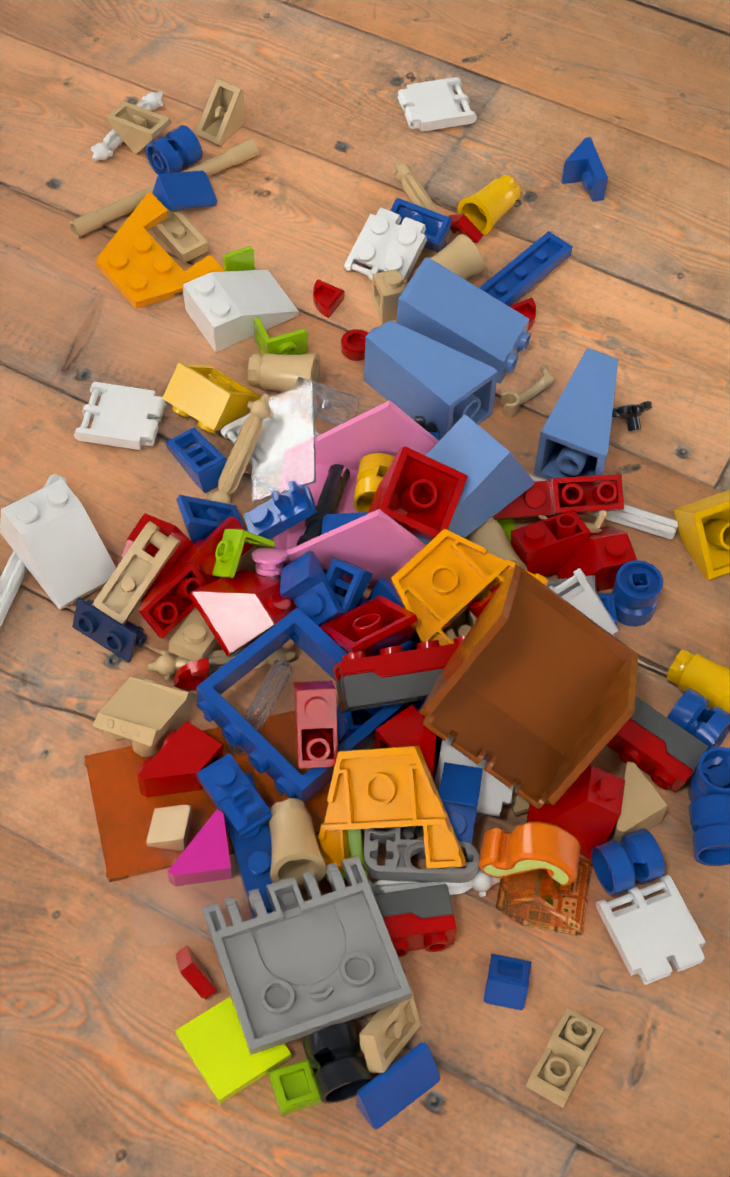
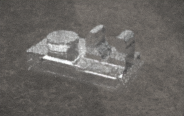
(331, 403)

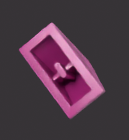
(205, 857)

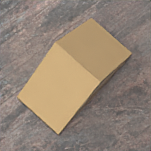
(222, 113)
(136, 125)
(641, 804)

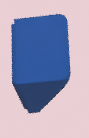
(507, 982)

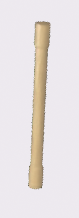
(96, 219)

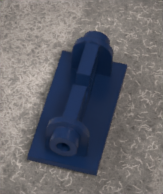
(107, 631)

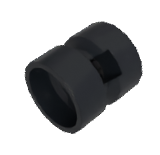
(336, 1058)

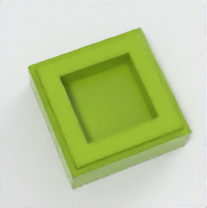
(294, 1087)

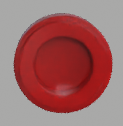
(354, 344)

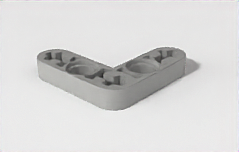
(401, 851)

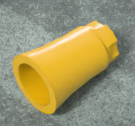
(490, 203)
(703, 676)

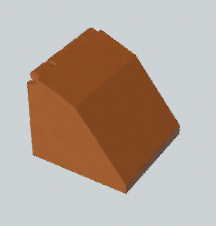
(533, 690)

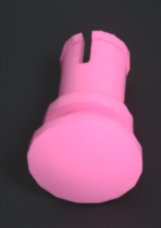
(269, 562)

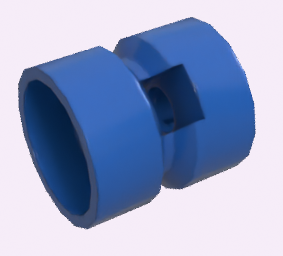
(174, 151)
(636, 592)
(700, 720)
(711, 774)
(711, 829)
(632, 859)

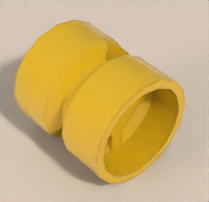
(369, 475)

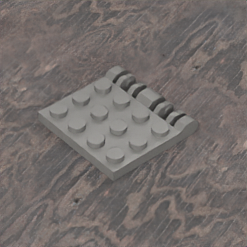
(308, 958)

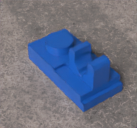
(281, 511)
(234, 795)

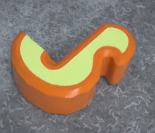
(529, 849)

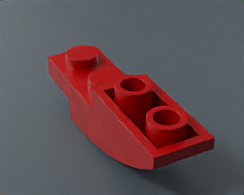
(565, 494)
(169, 599)

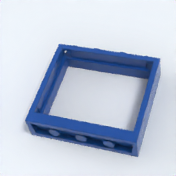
(242, 734)

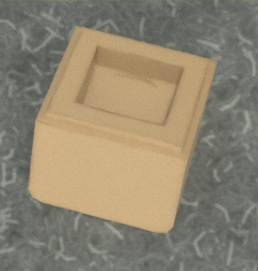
(170, 827)

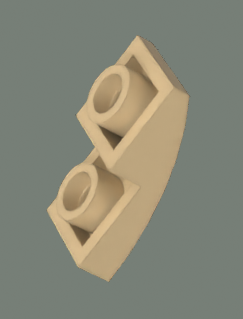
(565, 1057)

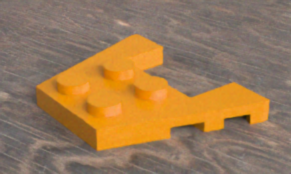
(140, 265)
(446, 580)
(386, 791)

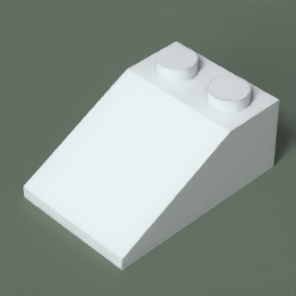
(228, 302)
(57, 543)

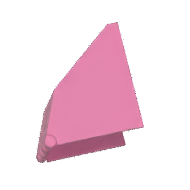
(375, 539)

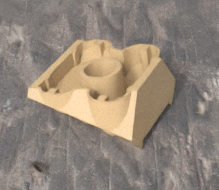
(145, 713)

